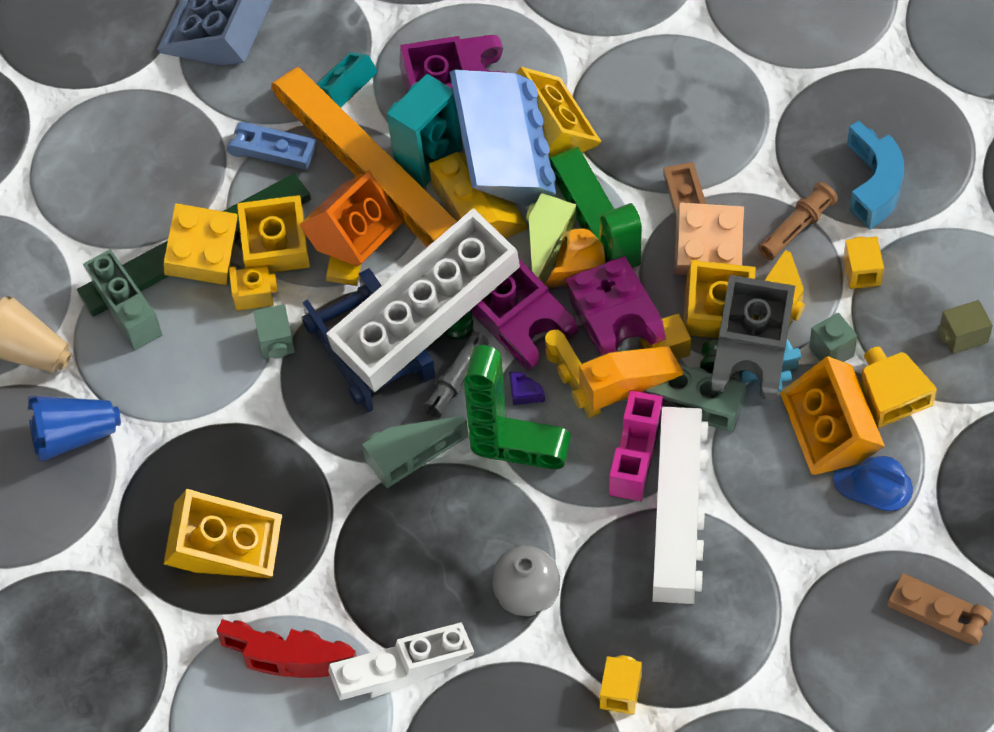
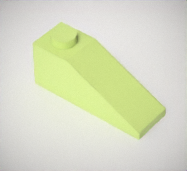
(547, 225)

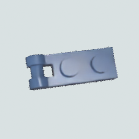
(272, 145)

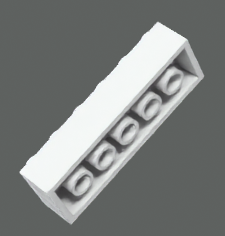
(423, 299)

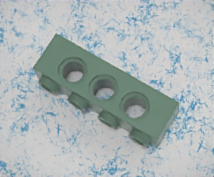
(719, 411)

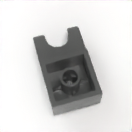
(749, 342)

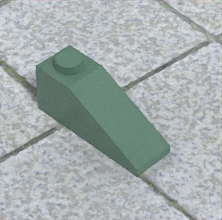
(410, 446)

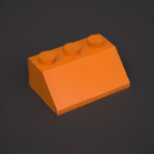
(352, 220)

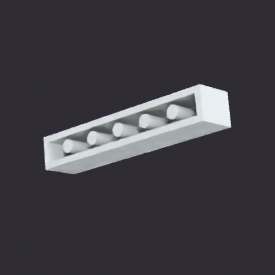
(678, 505)

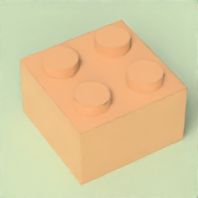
(708, 235)

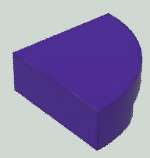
(524, 389)

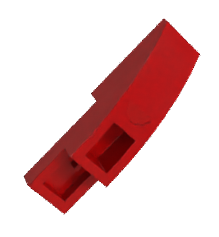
(299, 656)

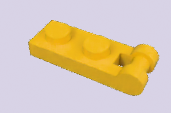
(560, 352)

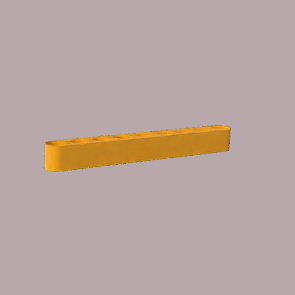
(361, 153)

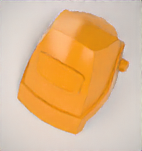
(577, 253)

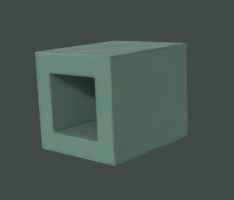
(274, 331)
(833, 339)

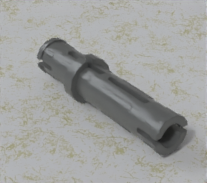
(449, 383)

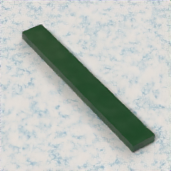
(149, 266)

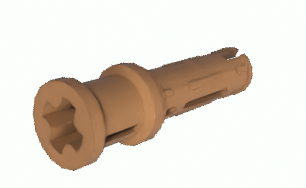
(807, 212)

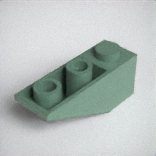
(123, 299)

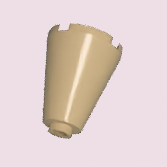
(29, 340)

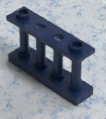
(314, 322)

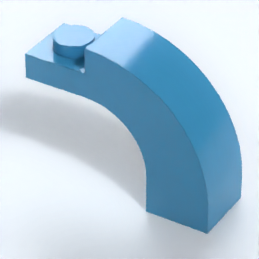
(879, 195)

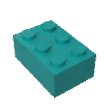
(424, 127)

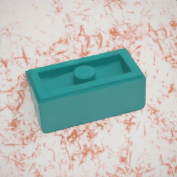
(348, 77)

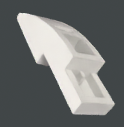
(406, 663)

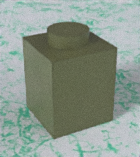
(965, 327)

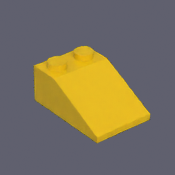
(222, 537)

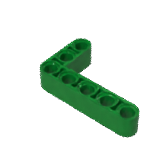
(616, 228)
(502, 437)

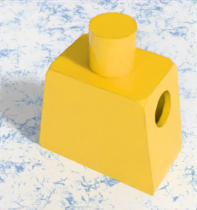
(894, 387)

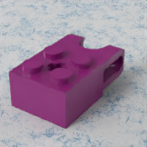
(448, 54)
(614, 306)
(520, 311)

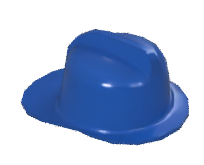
(875, 482)

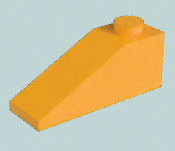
(616, 373)

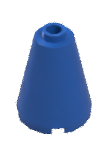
(69, 423)

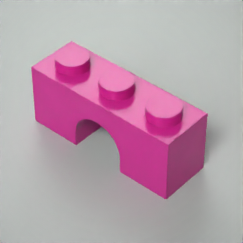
(637, 446)

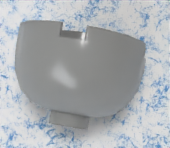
(526, 580)

